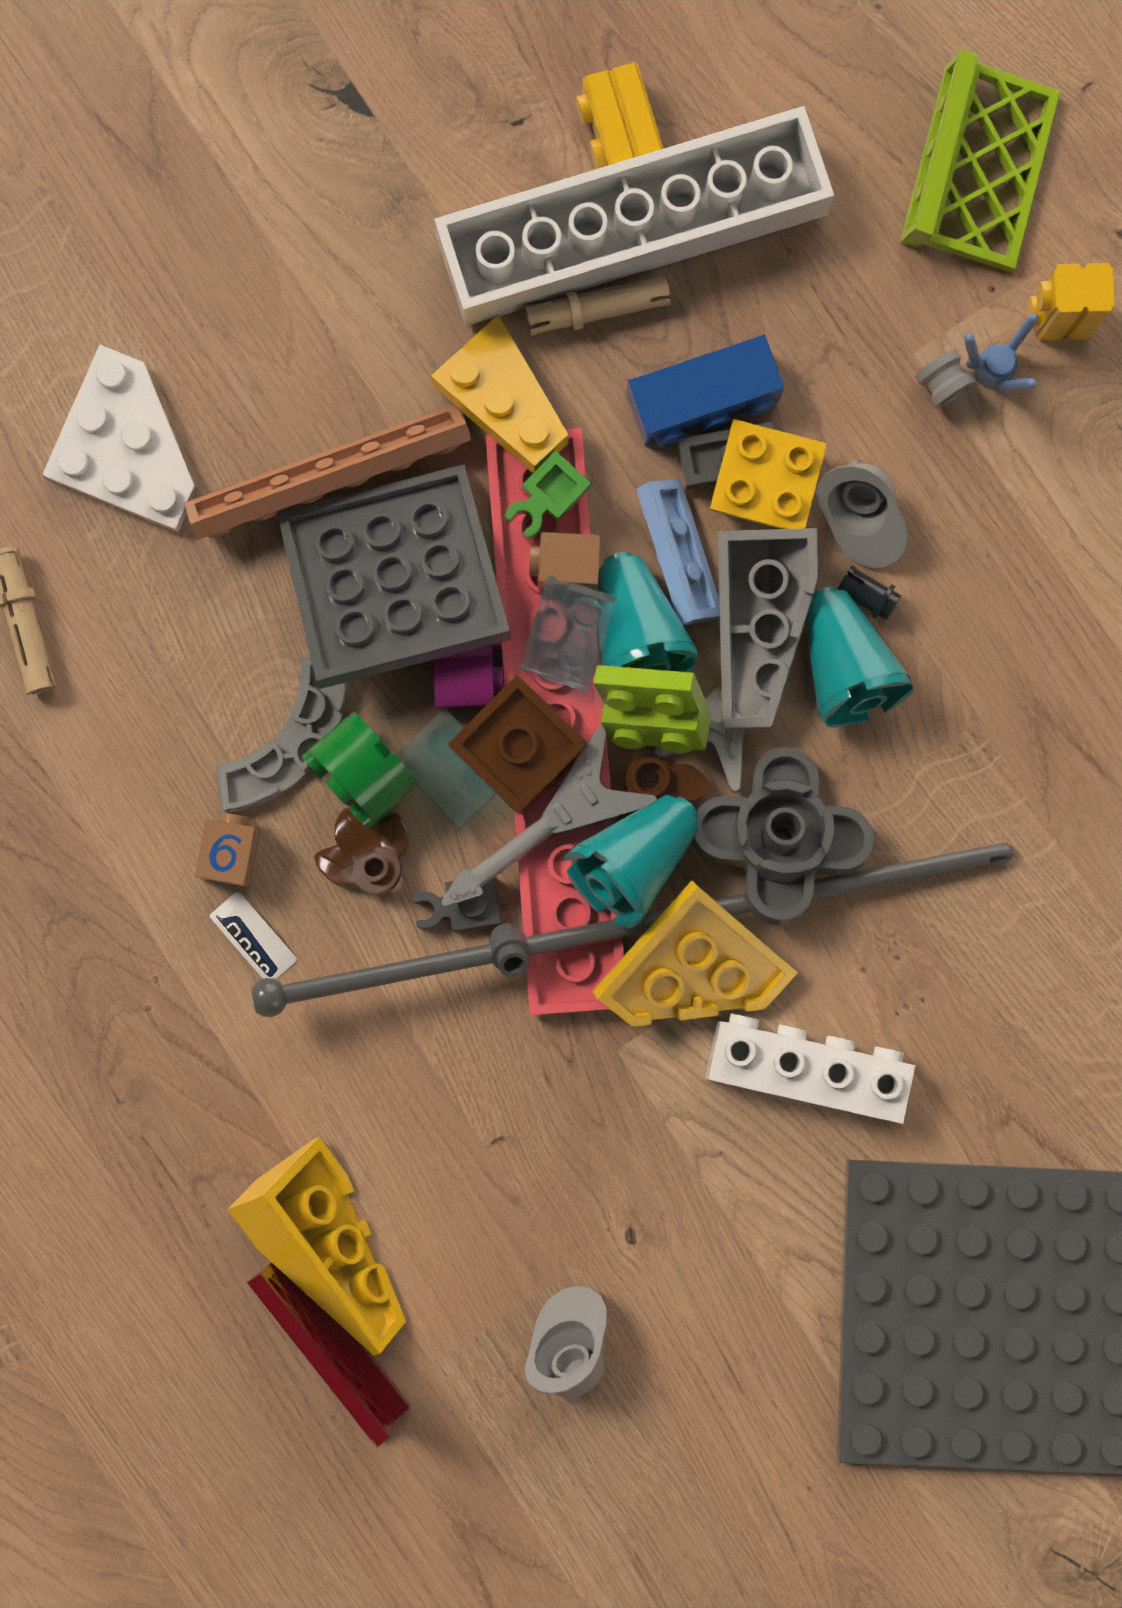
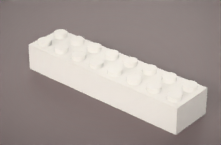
(634, 215)

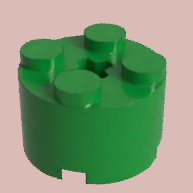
(360, 769)

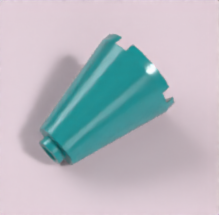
(643, 623)
(850, 661)
(633, 858)

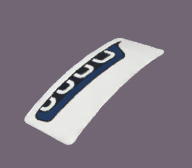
(253, 937)

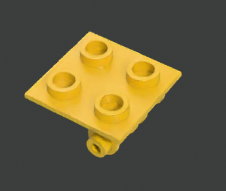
(767, 476)

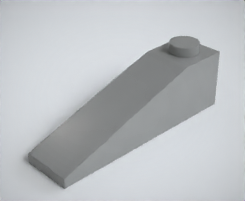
(763, 608)

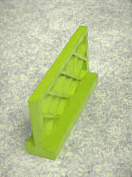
(947, 140)

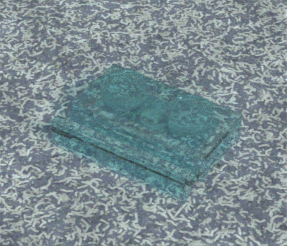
(568, 633)
(442, 772)

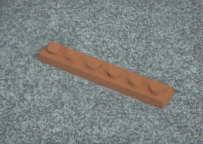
(327, 471)

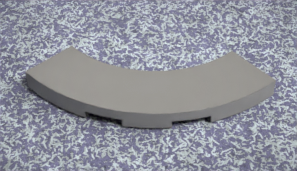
(279, 762)

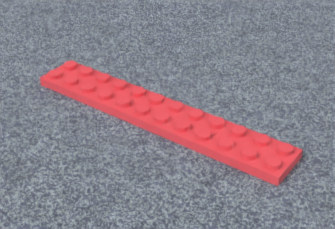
(549, 901)

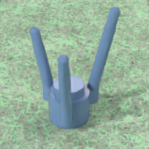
(999, 361)

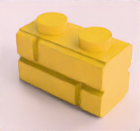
(618, 114)
(1073, 301)

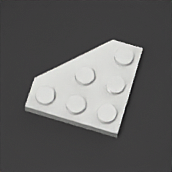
(122, 444)

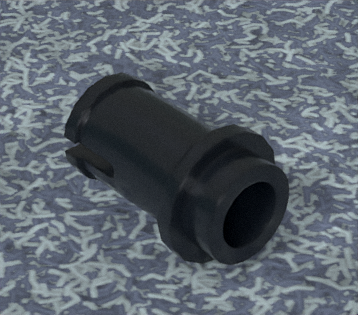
(870, 593)

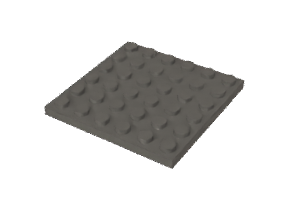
(981, 1317)

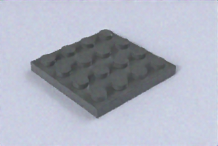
(392, 576)

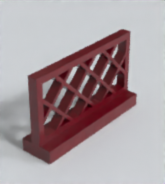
(334, 1354)

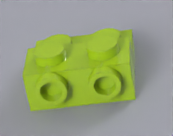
(653, 708)

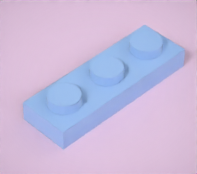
(679, 551)

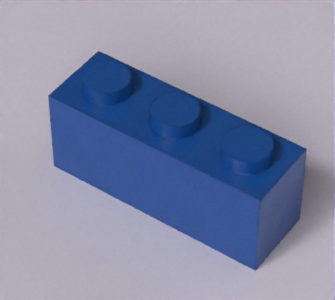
(705, 391)

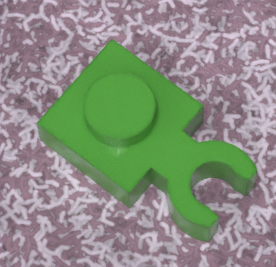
(552, 490)

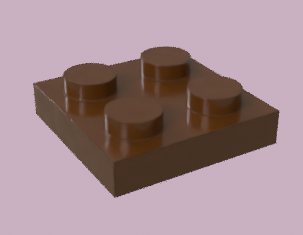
(517, 744)

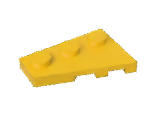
(502, 396)

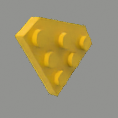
(693, 966)

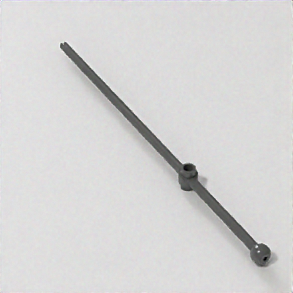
(511, 949)

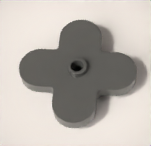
(786, 802)

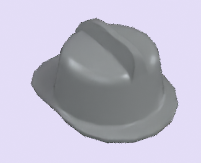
(863, 513)
(568, 1344)

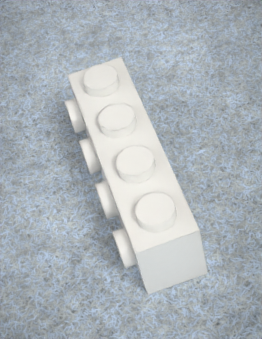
(809, 1070)

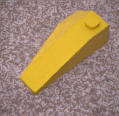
(312, 1234)

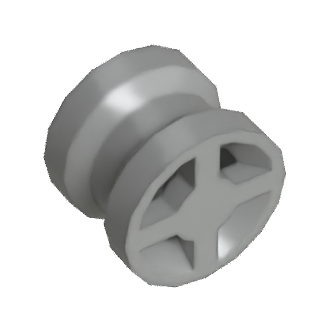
(945, 379)

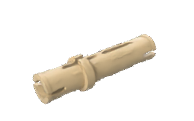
(596, 305)
(26, 636)

